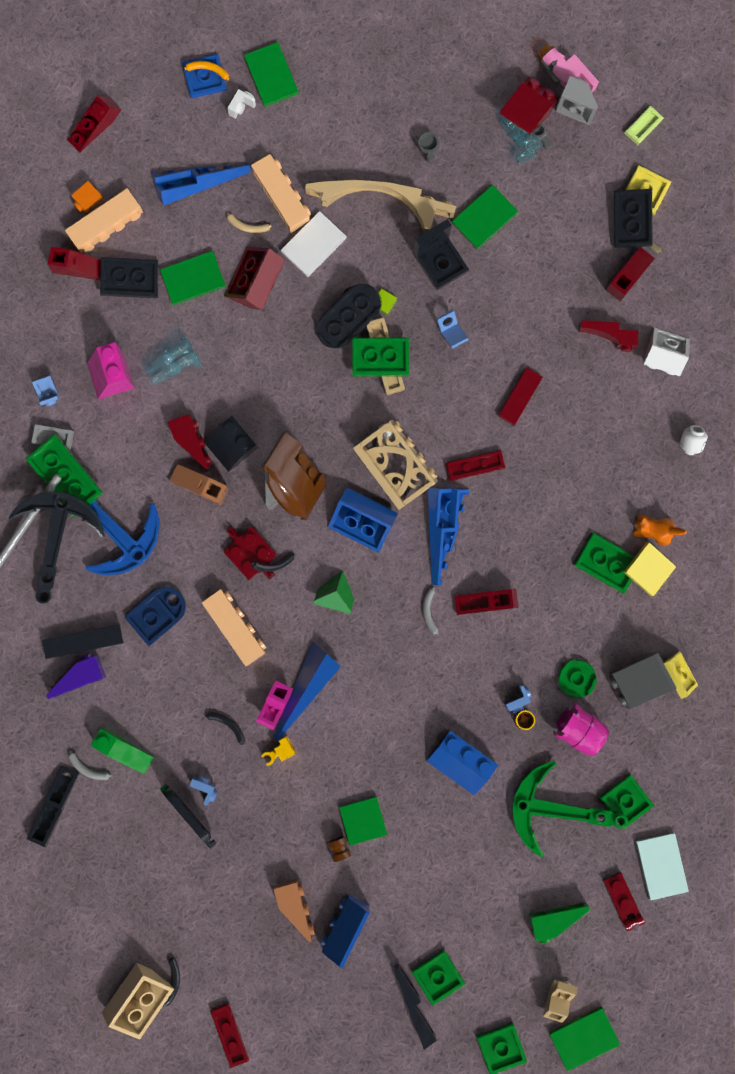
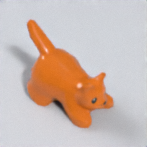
(661, 529)

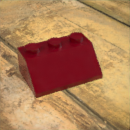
(254, 277)

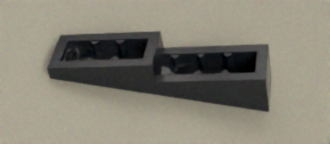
(82, 641)
(53, 807)
(412, 999)

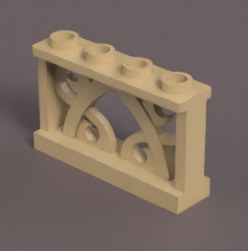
(370, 456)

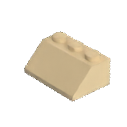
(137, 1001)

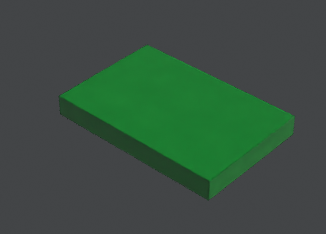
(271, 74)
(484, 217)
(193, 278)
(380, 357)
(605, 562)
(584, 1039)

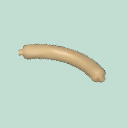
(247, 228)

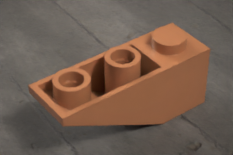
(199, 484)
(292, 906)

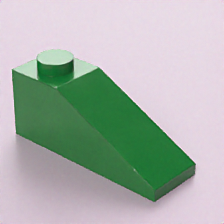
(121, 750)
(553, 922)

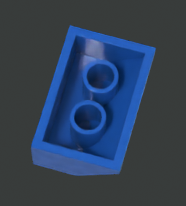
(362, 520)
(462, 762)
(345, 929)

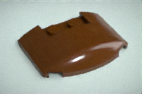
(293, 477)

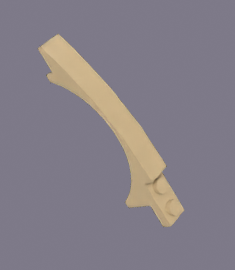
(422, 207)

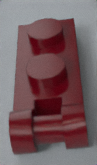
(623, 901)

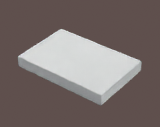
(313, 244)

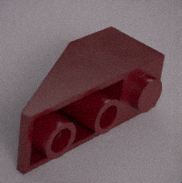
(95, 120)
(73, 263)
(630, 274)
(185, 434)

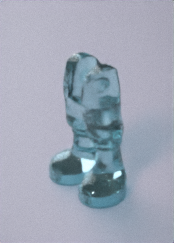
(527, 142)
(168, 366)

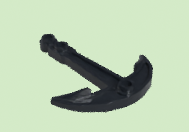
(58, 519)

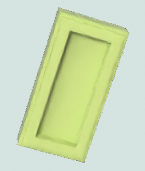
(644, 125)

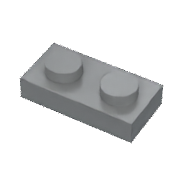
(43, 433)

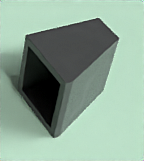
(641, 680)

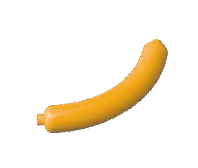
(209, 66)

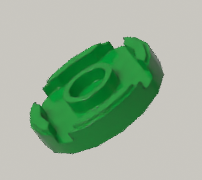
(577, 678)

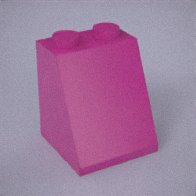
(109, 371)

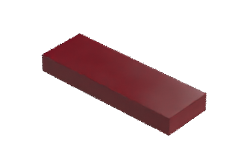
(520, 397)
(475, 465)
(229, 1035)

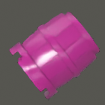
(581, 730)

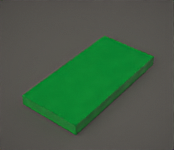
(56, 458)

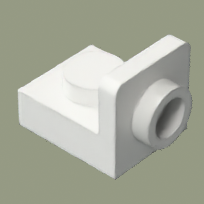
(237, 104)

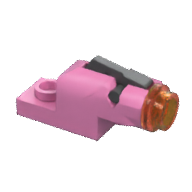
(560, 69)

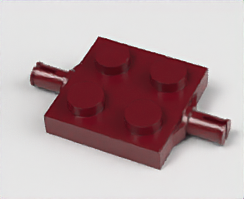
(247, 549)

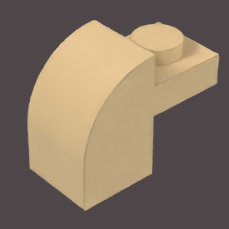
(559, 1000)

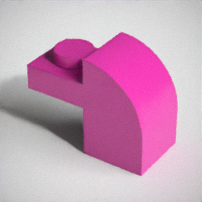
(274, 705)

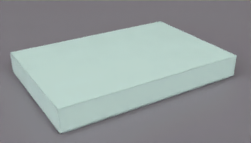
(662, 866)

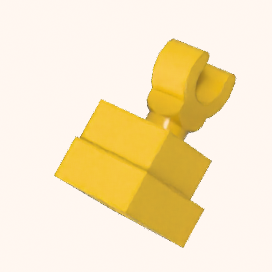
(282, 751)

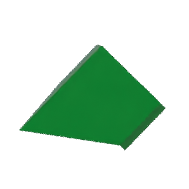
(335, 594)

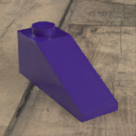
(80, 675)

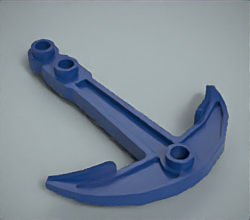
(127, 544)

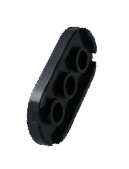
(349, 315)
(188, 816)

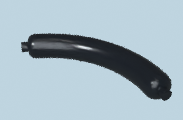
(275, 566)
(229, 722)
(175, 980)

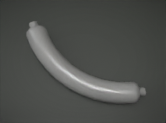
(427, 611)
(85, 771)

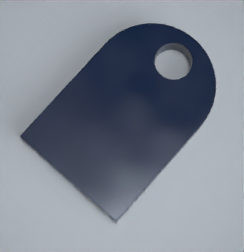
(155, 615)

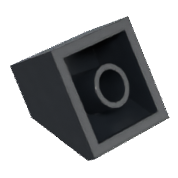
(230, 444)

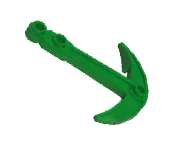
(538, 807)

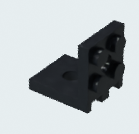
(434, 247)

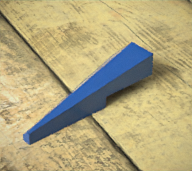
(187, 182)
(443, 525)
(313, 676)

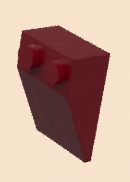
(529, 105)

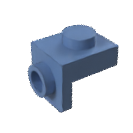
(46, 390)
(517, 704)
(202, 784)

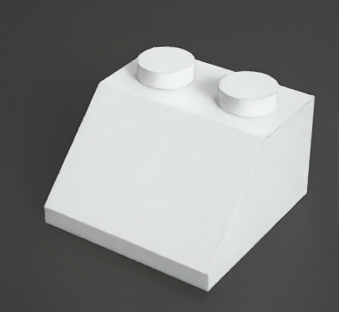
(667, 352)

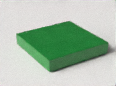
(628, 799)
(363, 820)
(438, 977)
(501, 1048)

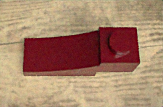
(623, 339)
(486, 601)

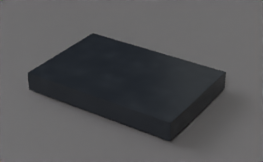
(633, 218)
(129, 277)

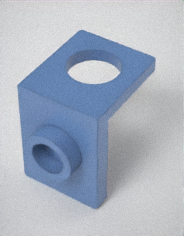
(452, 331)

